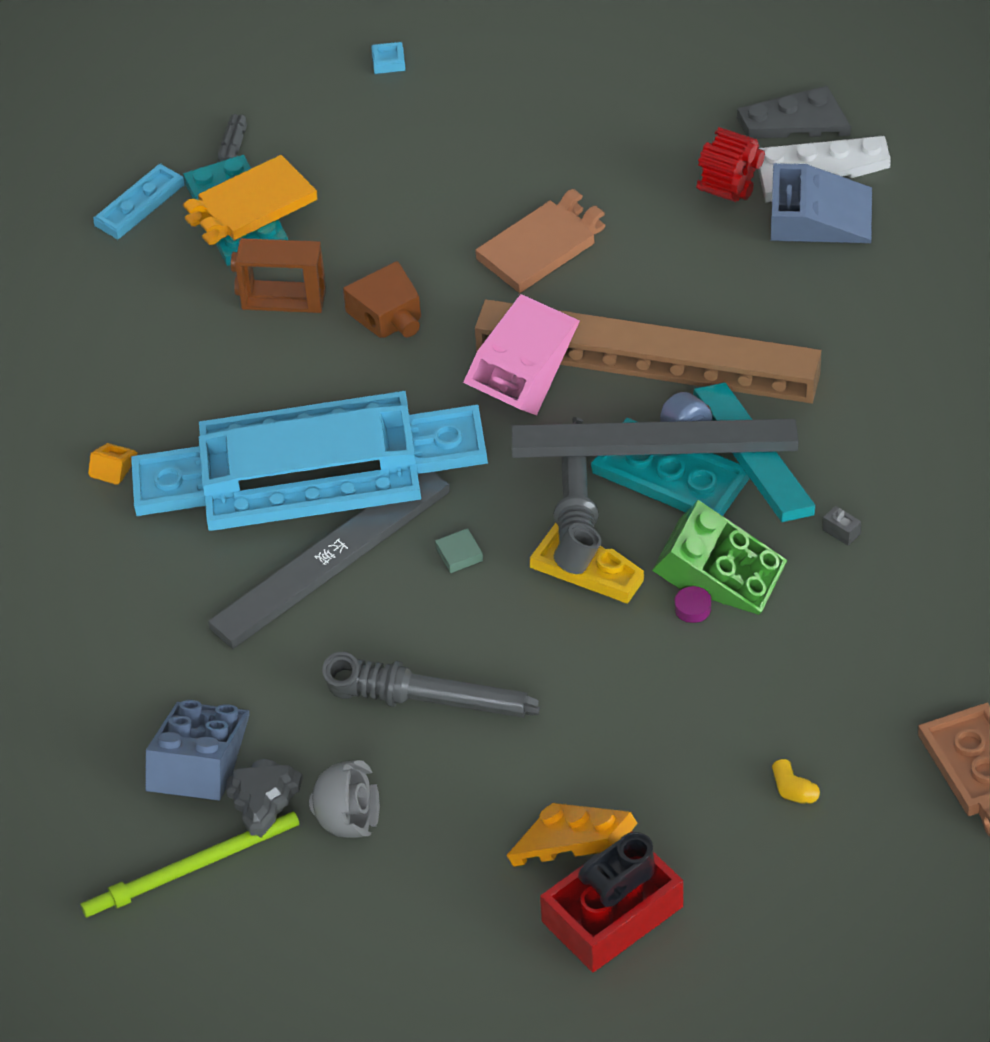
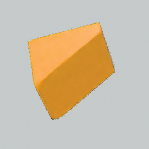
(110, 463)

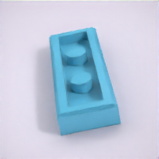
(138, 201)

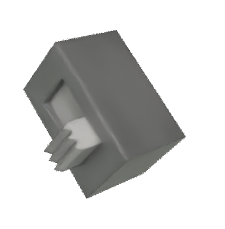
(841, 525)

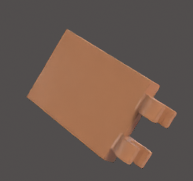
(541, 241)
(962, 754)

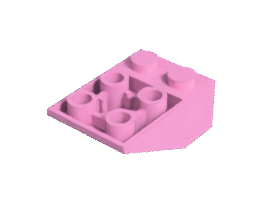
(522, 354)

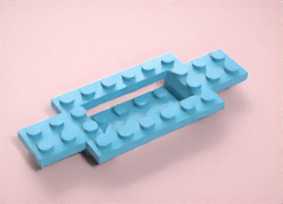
(303, 441)

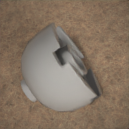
(346, 800)

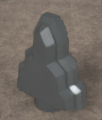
(262, 793)

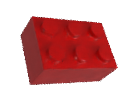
(602, 932)

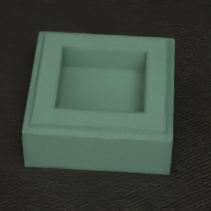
(459, 550)

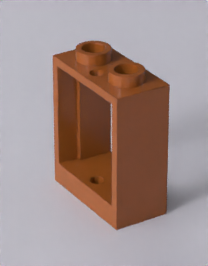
(279, 295)

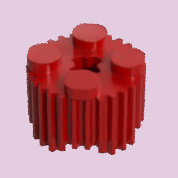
(729, 165)

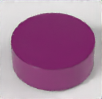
(692, 604)

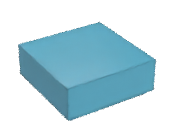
(388, 57)

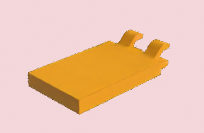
(250, 200)

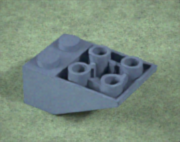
(819, 206)
(195, 750)

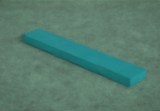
(764, 468)

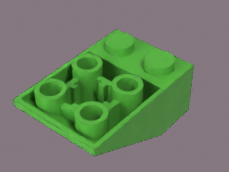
(721, 559)

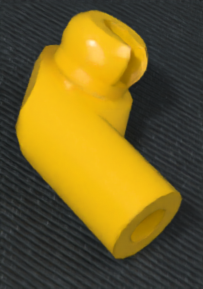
(793, 787)

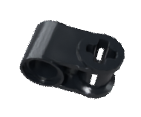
(614, 873)

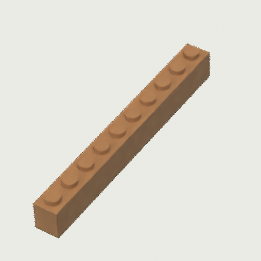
(681, 355)

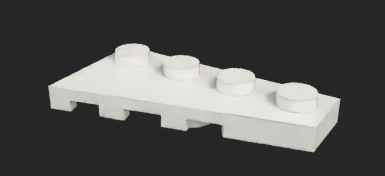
(838, 157)

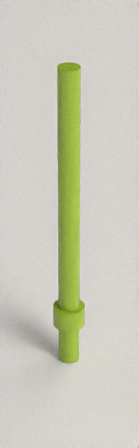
(121, 894)

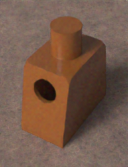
(385, 302)

